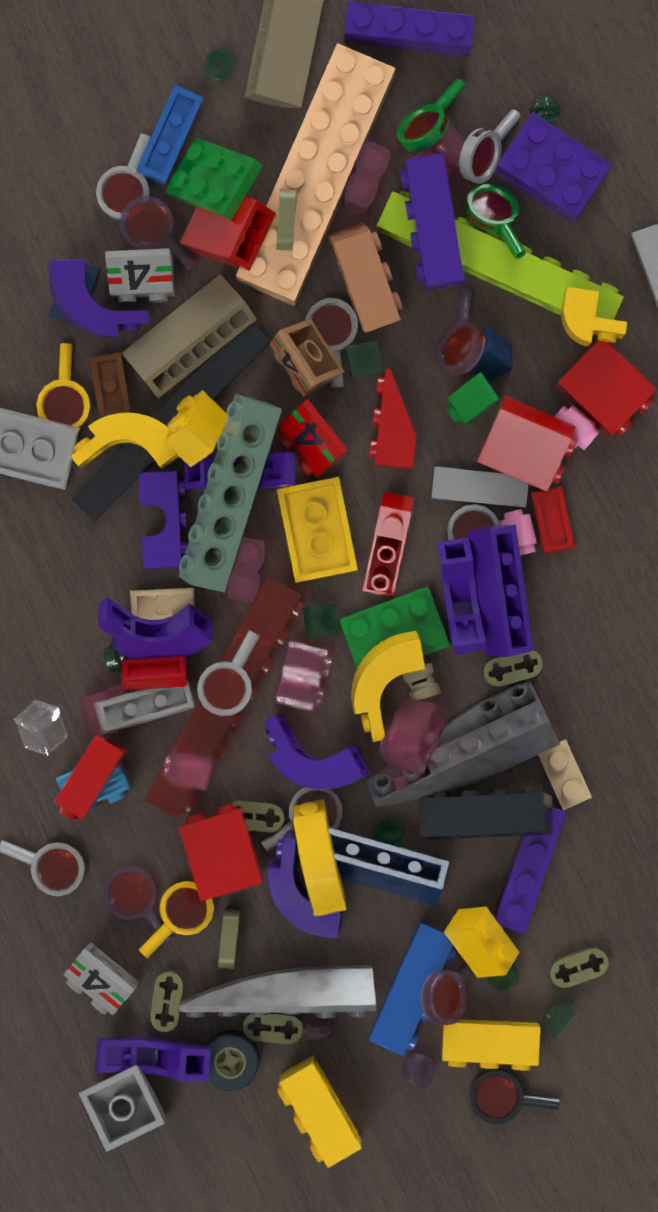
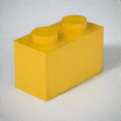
(195, 428)
(481, 942)

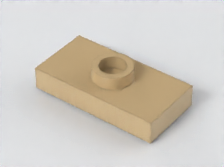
(160, 602)

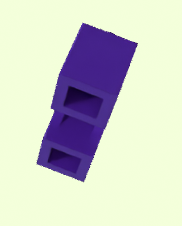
(164, 492)

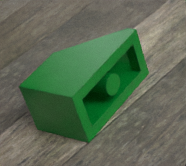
(471, 400)

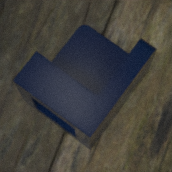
(496, 356)

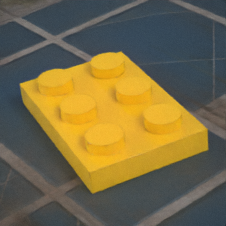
(317, 529)

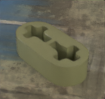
(286, 220)
(514, 675)
(261, 808)
(229, 938)
(580, 975)
(159, 1000)
(272, 1035)

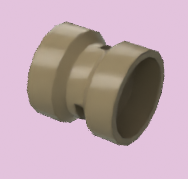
(423, 689)

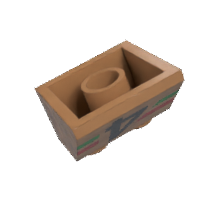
(306, 357)

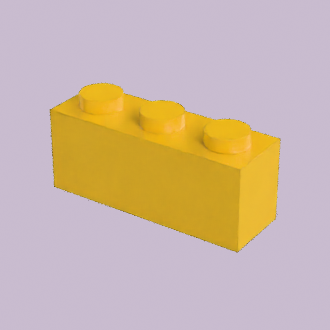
(491, 1044)

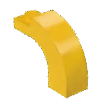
(125, 428)
(380, 665)
(318, 858)

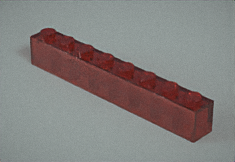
(206, 730)

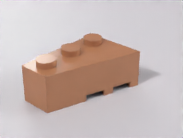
(366, 276)

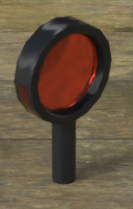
(499, 1097)

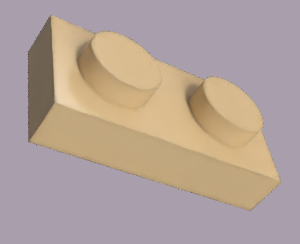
(564, 775)

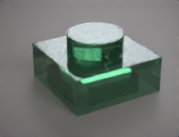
(364, 358)
(321, 621)
(557, 1018)

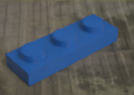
(169, 135)

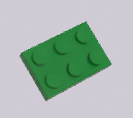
(213, 178)
(401, 615)

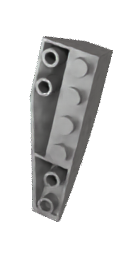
(474, 747)
(291, 992)

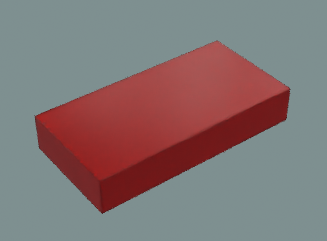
(552, 520)
(154, 673)

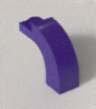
(71, 296)
(277, 472)
(460, 596)
(144, 638)
(303, 769)
(293, 897)
(154, 1056)

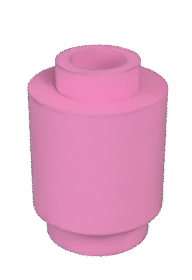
(585, 428)
(524, 528)

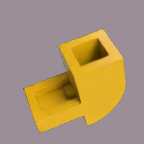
(580, 321)

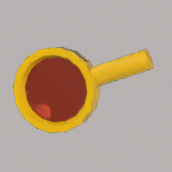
(62, 398)
(180, 913)

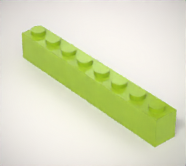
(492, 261)

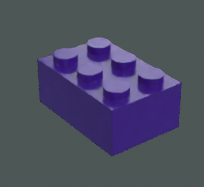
(552, 168)

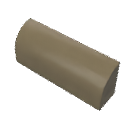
(283, 52)
(189, 335)

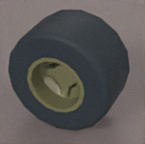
(232, 1072)

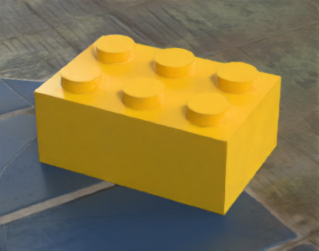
(319, 1112)

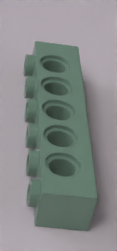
(235, 508)

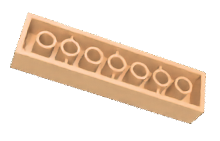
(320, 168)

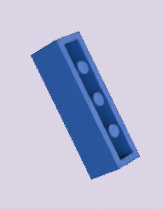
(402, 1005)

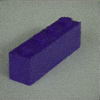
(409, 28)
(433, 222)
(501, 590)
(526, 877)

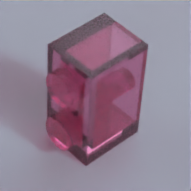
(413, 736)
(188, 769)

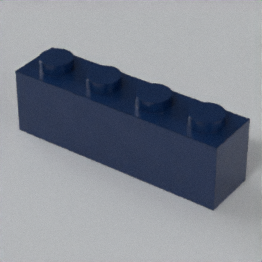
(389, 867)

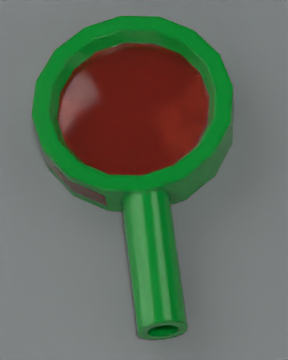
(428, 122)
(494, 211)

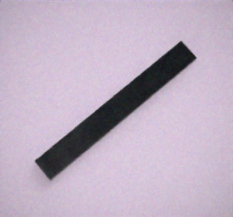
(132, 459)

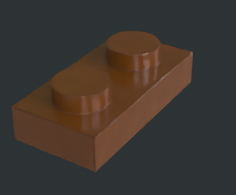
(110, 384)

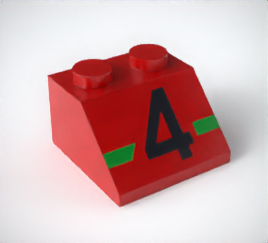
(311, 440)

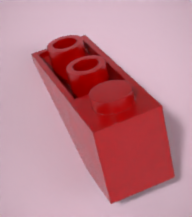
(395, 433)
(388, 544)

